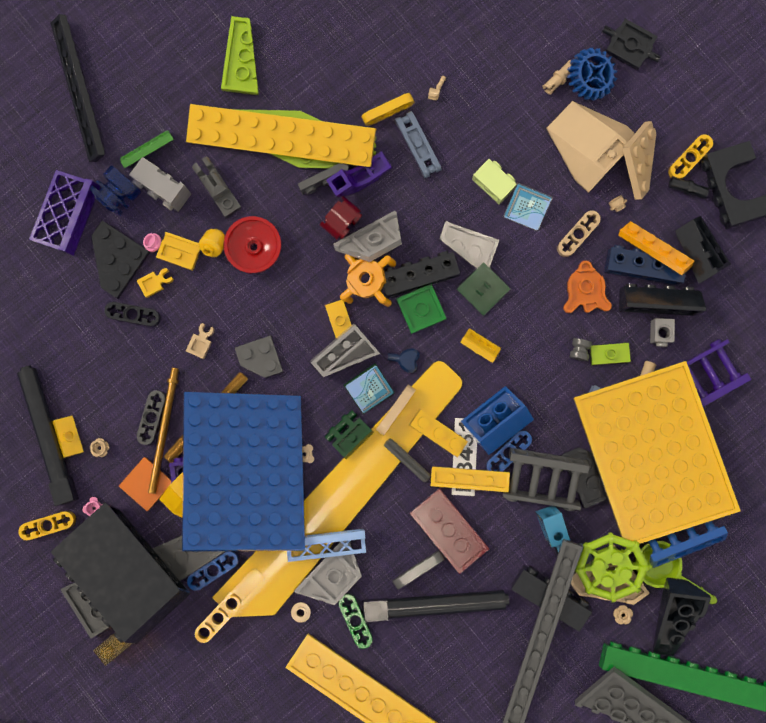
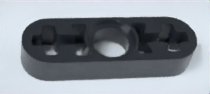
(117, 316)

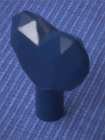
(406, 359)

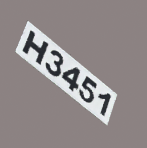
(467, 457)

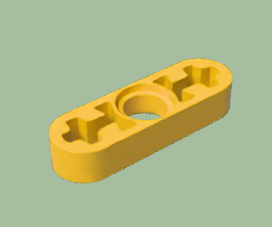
(387, 109)
(698, 156)
(32, 524)

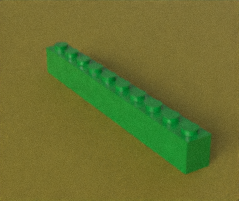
(684, 676)

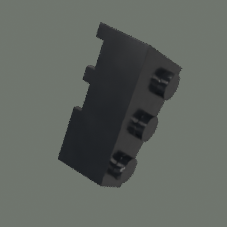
(702, 248)

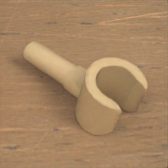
(434, 93)

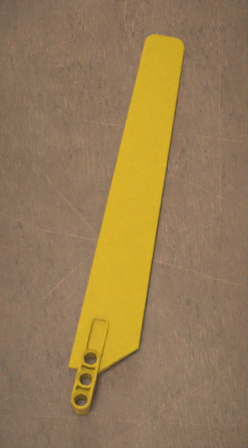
(267, 576)

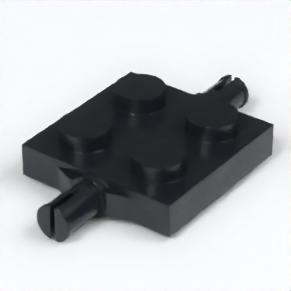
(631, 44)

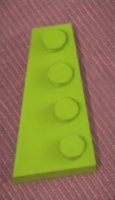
(239, 64)

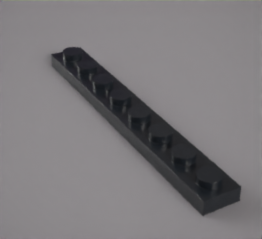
(77, 88)

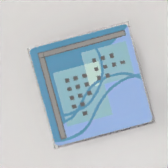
(528, 206)

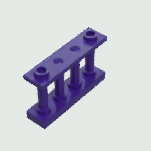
(719, 387)

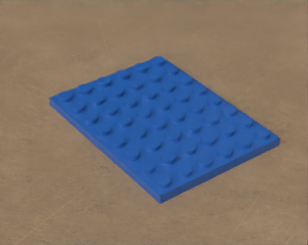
(242, 473)

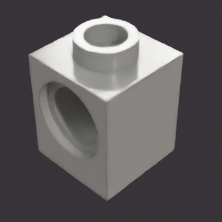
(669, 327)

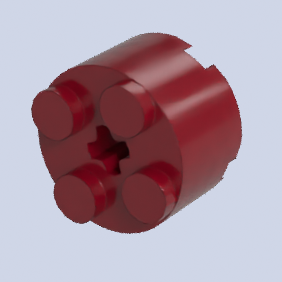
(340, 218)

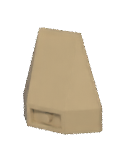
(588, 142)

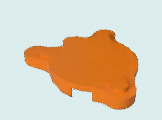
(587, 289)

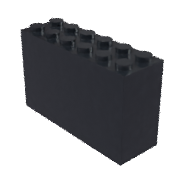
(119, 574)

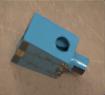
(552, 526)

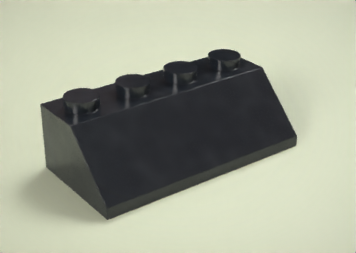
(661, 301)

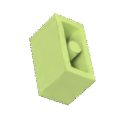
(494, 181)

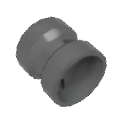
(580, 349)

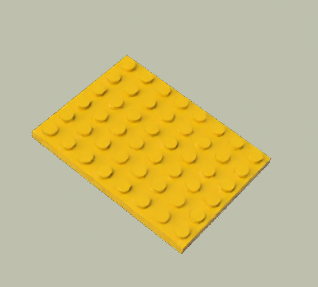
(656, 454)

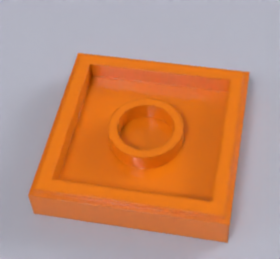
(138, 482)

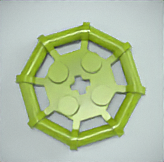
(612, 578)

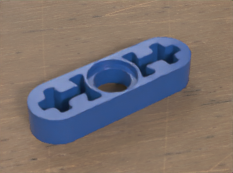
(515, 438)
(198, 573)

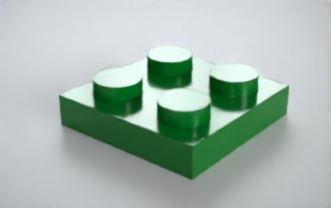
(421, 308)

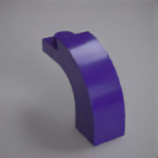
(351, 181)

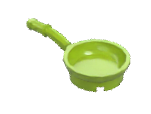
(657, 576)

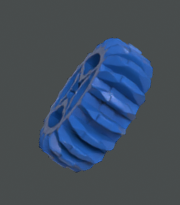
(582, 70)

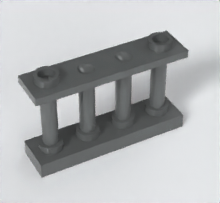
(557, 464)

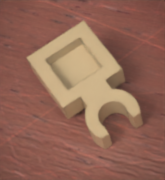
(199, 344)

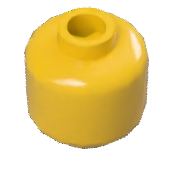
(212, 243)

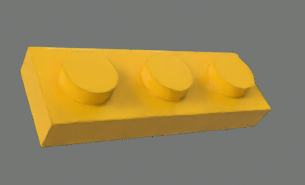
(438, 433)

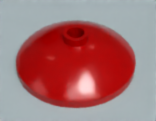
(246, 233)

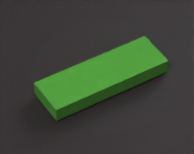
(146, 148)

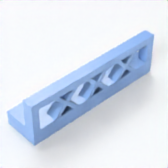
(328, 538)

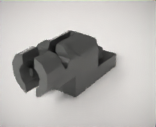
(217, 188)

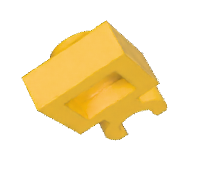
(152, 283)

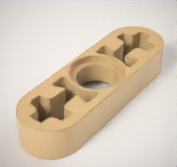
(583, 220)
(395, 410)

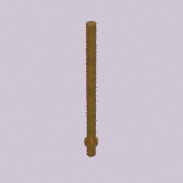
(172, 381)

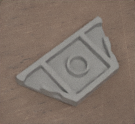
(372, 239)
(331, 578)

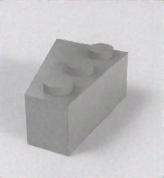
(159, 185)
(344, 351)

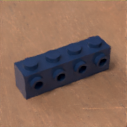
(640, 266)

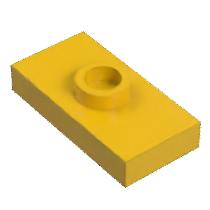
(338, 317)
(480, 345)
(67, 436)

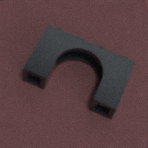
(732, 210)

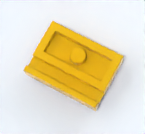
(178, 251)

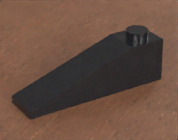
(679, 611)

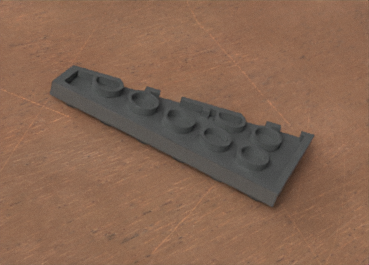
(626, 701)

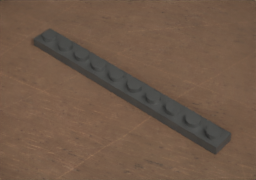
(543, 632)

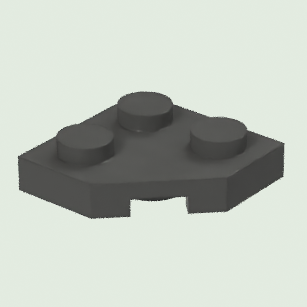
(260, 357)

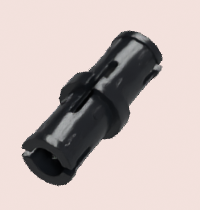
(688, 187)

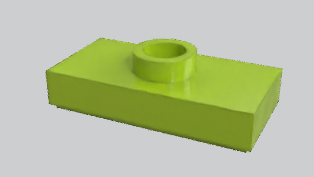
(610, 354)

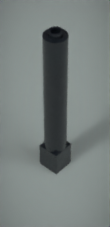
(61, 484)
(385, 609)

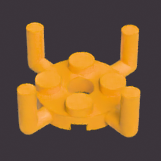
(375, 283)

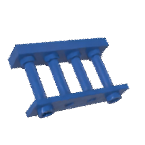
(679, 549)

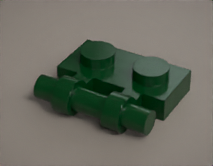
(352, 438)

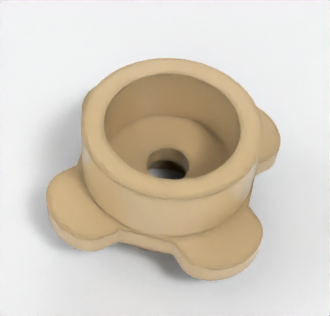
(308, 450)

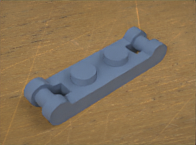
(418, 144)

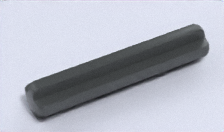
(407, 460)

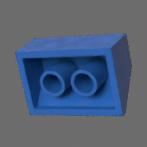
(497, 420)

